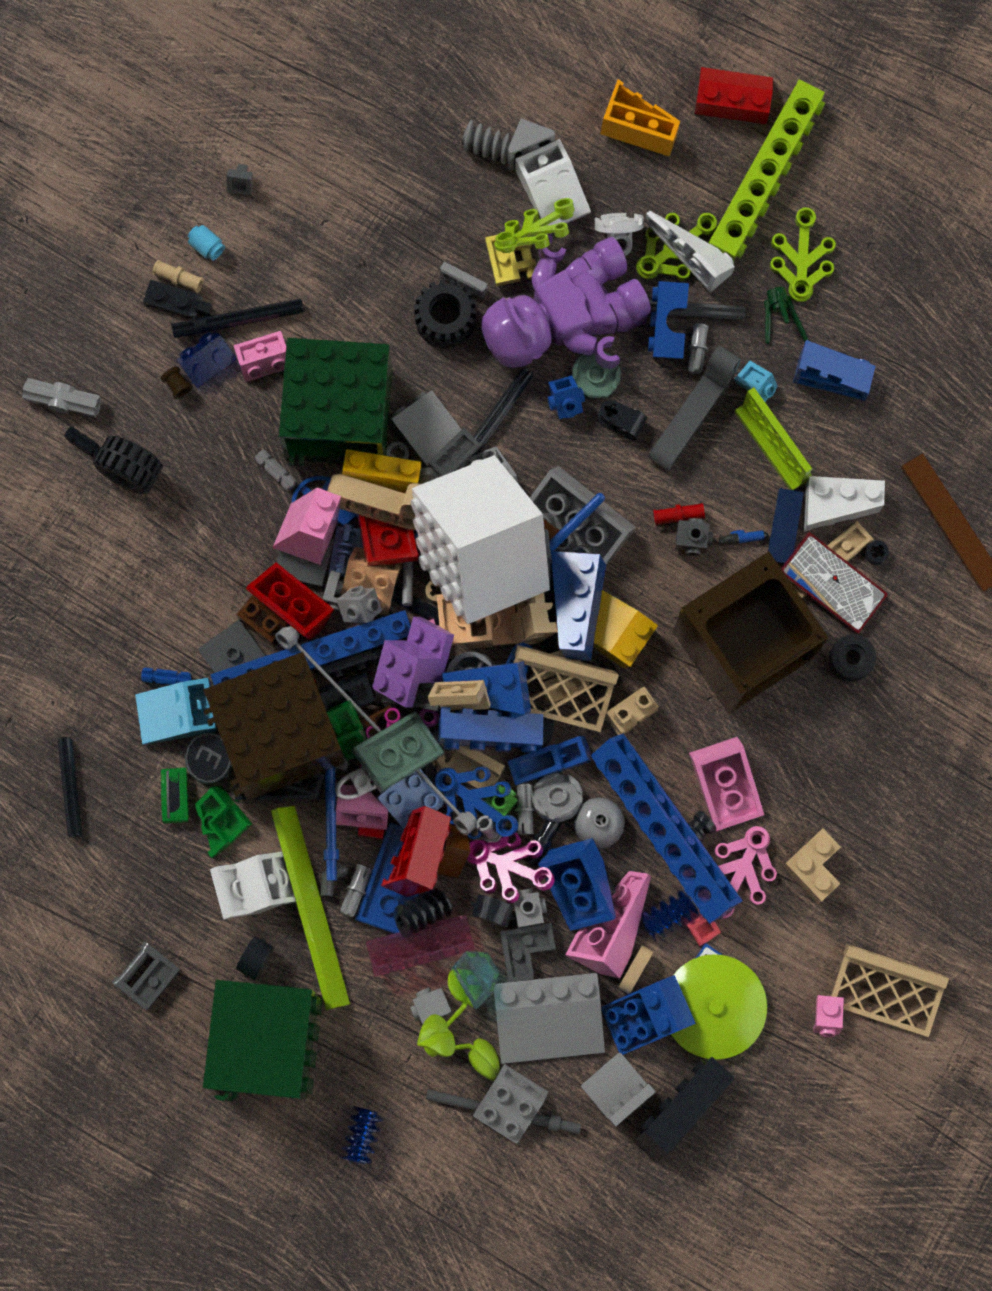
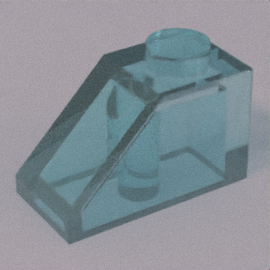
(476, 975)

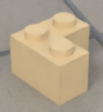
(808, 866)

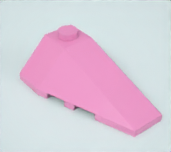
(609, 944)

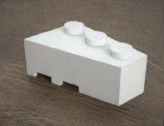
(840, 499)

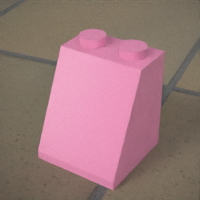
(309, 525)

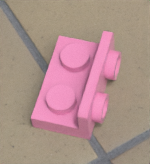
(261, 356)

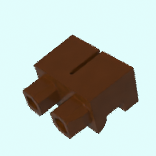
(261, 620)

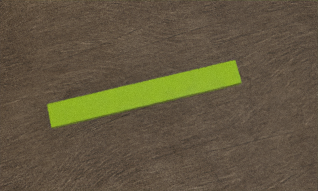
(310, 907)

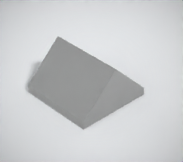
(527, 139)

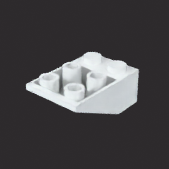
(550, 177)

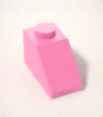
(362, 811)

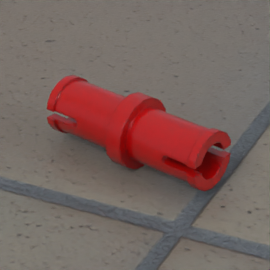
(678, 513)

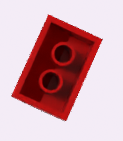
(734, 95)
(291, 600)

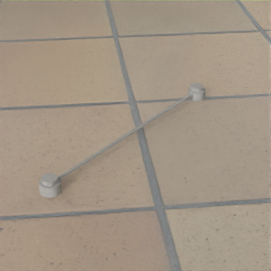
(288, 638)

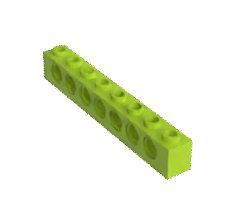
(802, 97)

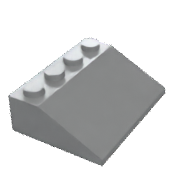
(601, 533)
(549, 1018)

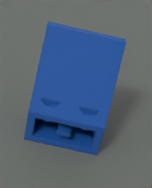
(647, 1015)

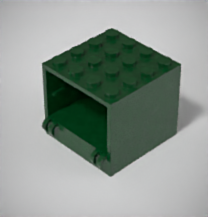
(334, 399)
(261, 1040)

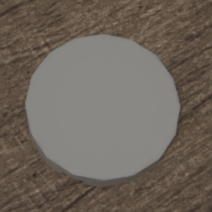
(557, 797)

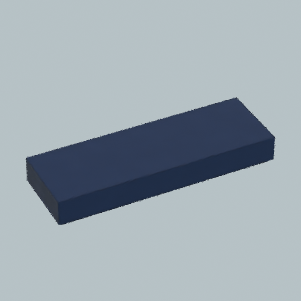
(785, 524)

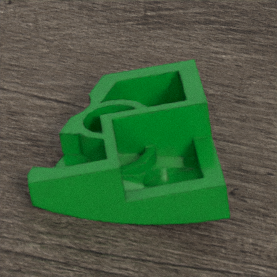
(220, 819)

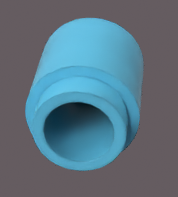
(205, 242)

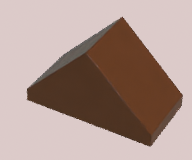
(456, 852)

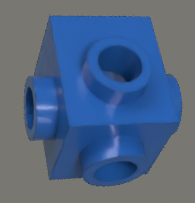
(565, 397)

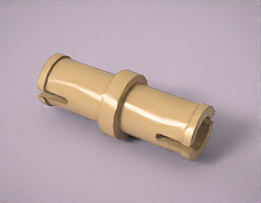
(178, 276)

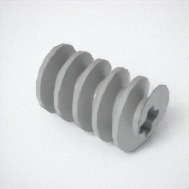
(486, 142)

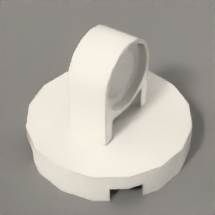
(620, 226)

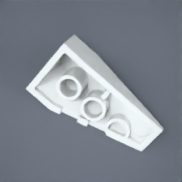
(701, 258)

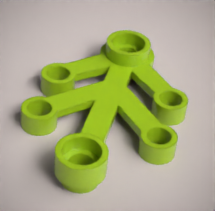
(533, 225)
(666, 253)
(802, 259)

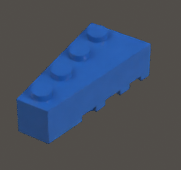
(490, 730)

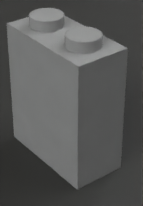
(425, 426)

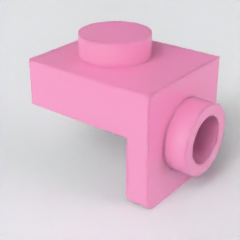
(828, 1016)

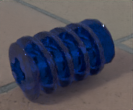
(668, 914)
(362, 1135)

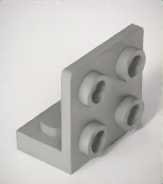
(617, 1089)
(510, 1104)

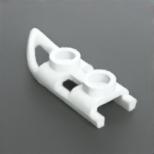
(361, 782)

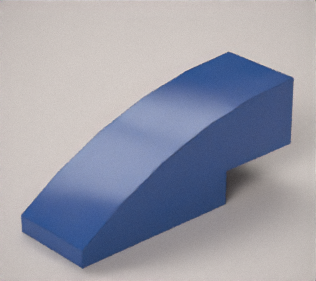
(550, 760)

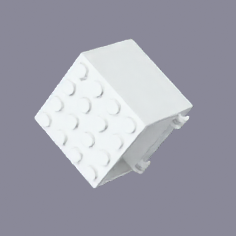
(480, 539)

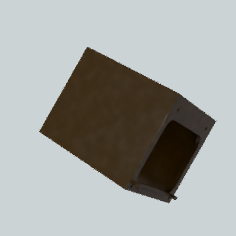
(749, 632)

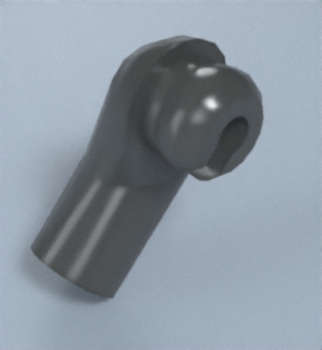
(327, 887)

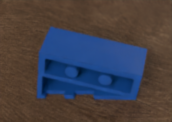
(504, 684)

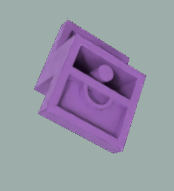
(412, 661)

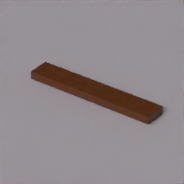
(950, 520)

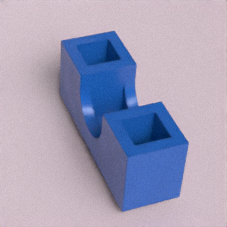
(667, 298)

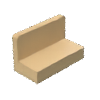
(460, 695)
(468, 760)

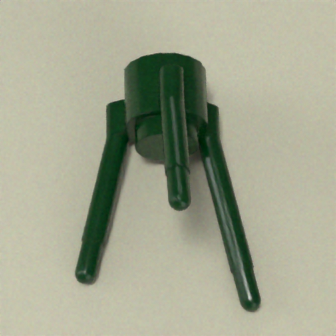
(780, 302)

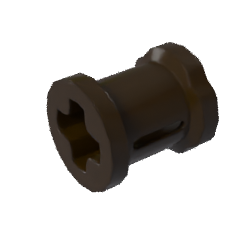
(176, 382)

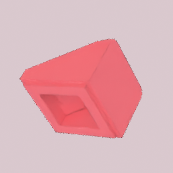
(701, 929)

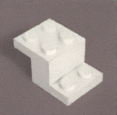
(253, 885)

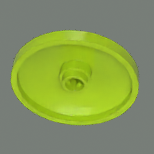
(725, 1005)

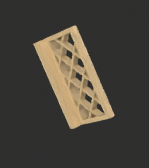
(571, 669)
(897, 969)

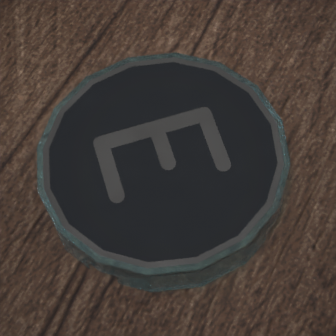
(207, 758)

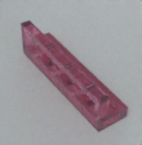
(427, 945)

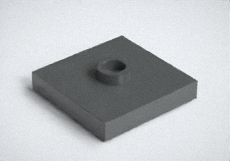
(304, 570)
(230, 648)

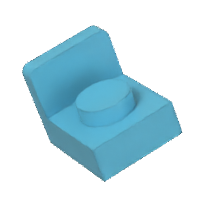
(759, 378)

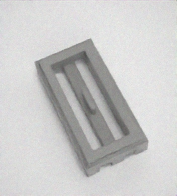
(471, 283)

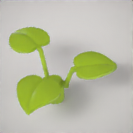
(440, 1041)

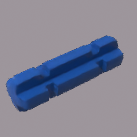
(164, 676)

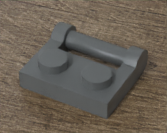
(153, 980)

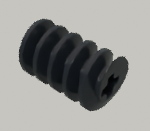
(420, 910)

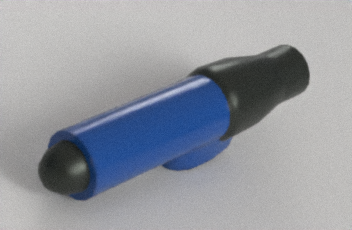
(741, 537)

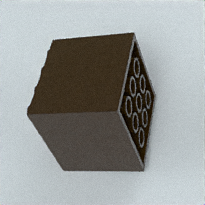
(273, 726)

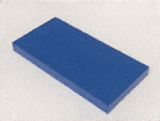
(378, 902)

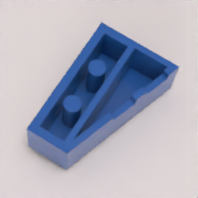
(833, 371)

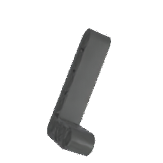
(716, 378)

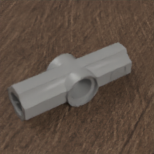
(61, 397)

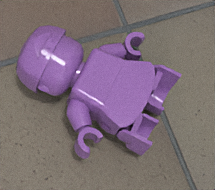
(567, 308)

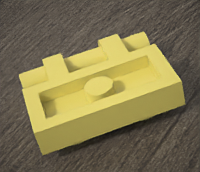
(504, 265)

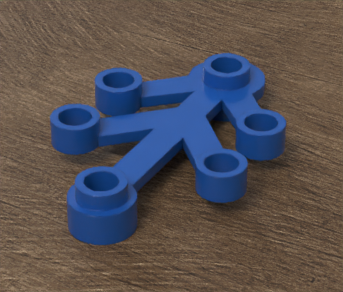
(472, 797)

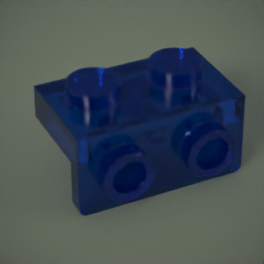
(206, 358)

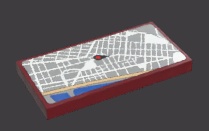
(833, 583)

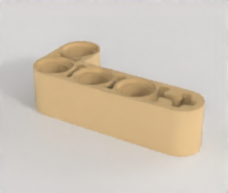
(374, 500)

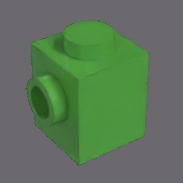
(502, 804)

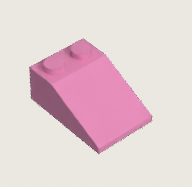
(727, 783)

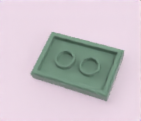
(398, 751)

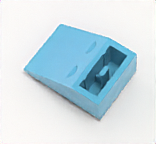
(174, 711)

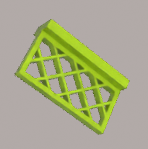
(773, 440)

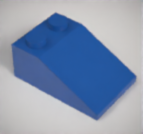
(580, 884)

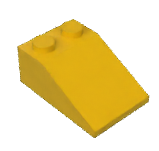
(621, 631)

